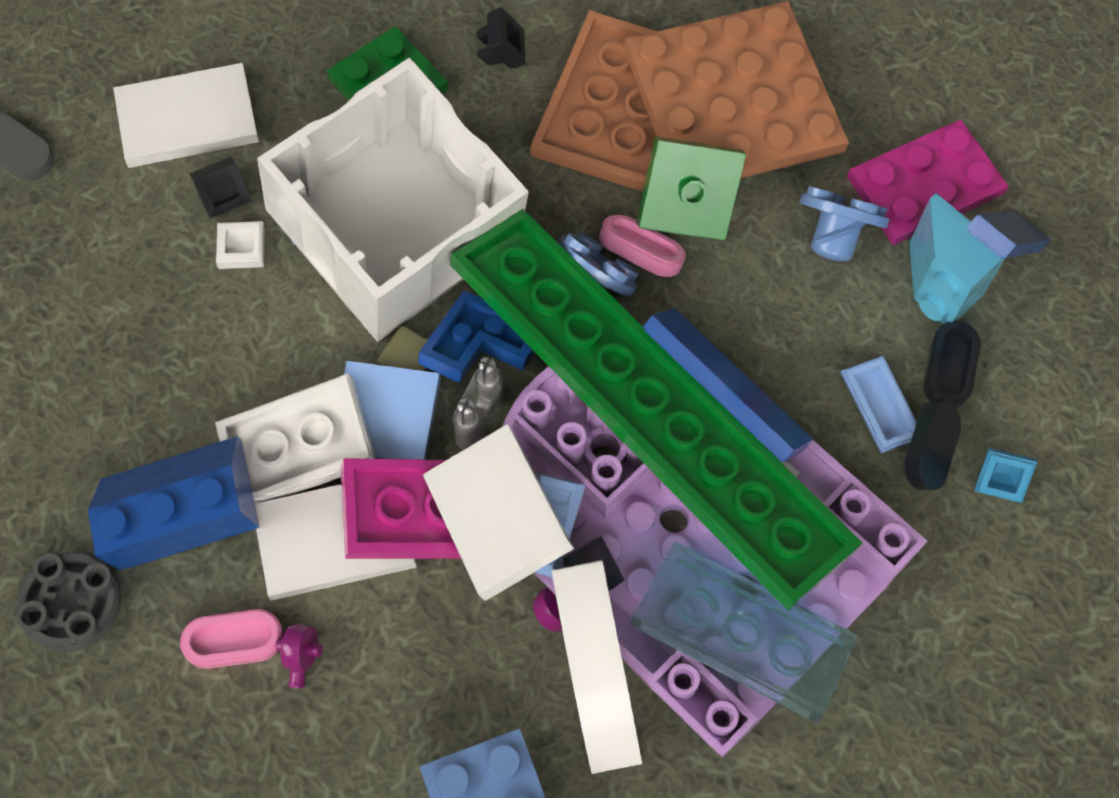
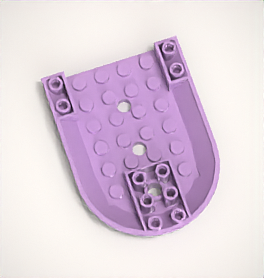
(625, 508)

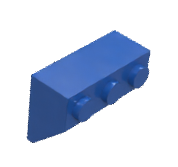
(173, 505)

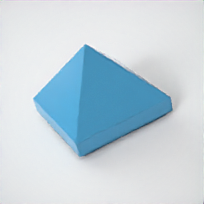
(1005, 475)

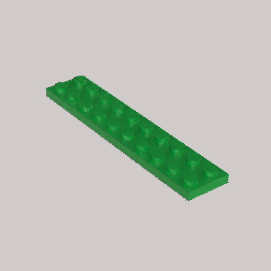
(657, 408)

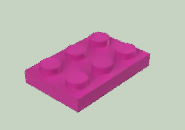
(938, 163)
(392, 511)

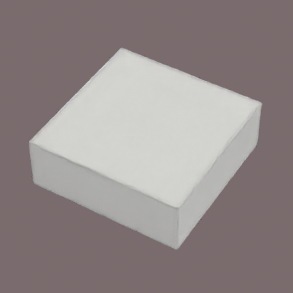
(240, 245)

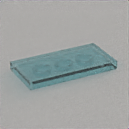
(745, 632)

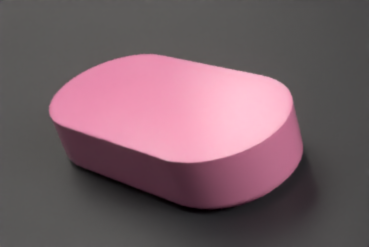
(642, 246)
(231, 638)

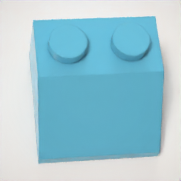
(948, 263)

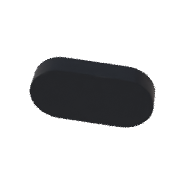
(952, 363)
(933, 445)

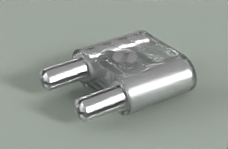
(479, 404)

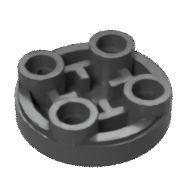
(68, 601)

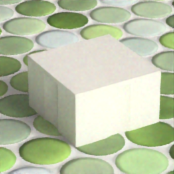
(388, 196)

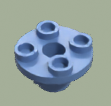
(840, 225)
(614, 276)

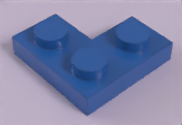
(465, 333)

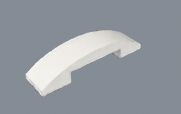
(596, 666)

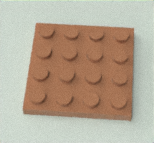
(739, 86)
(596, 110)

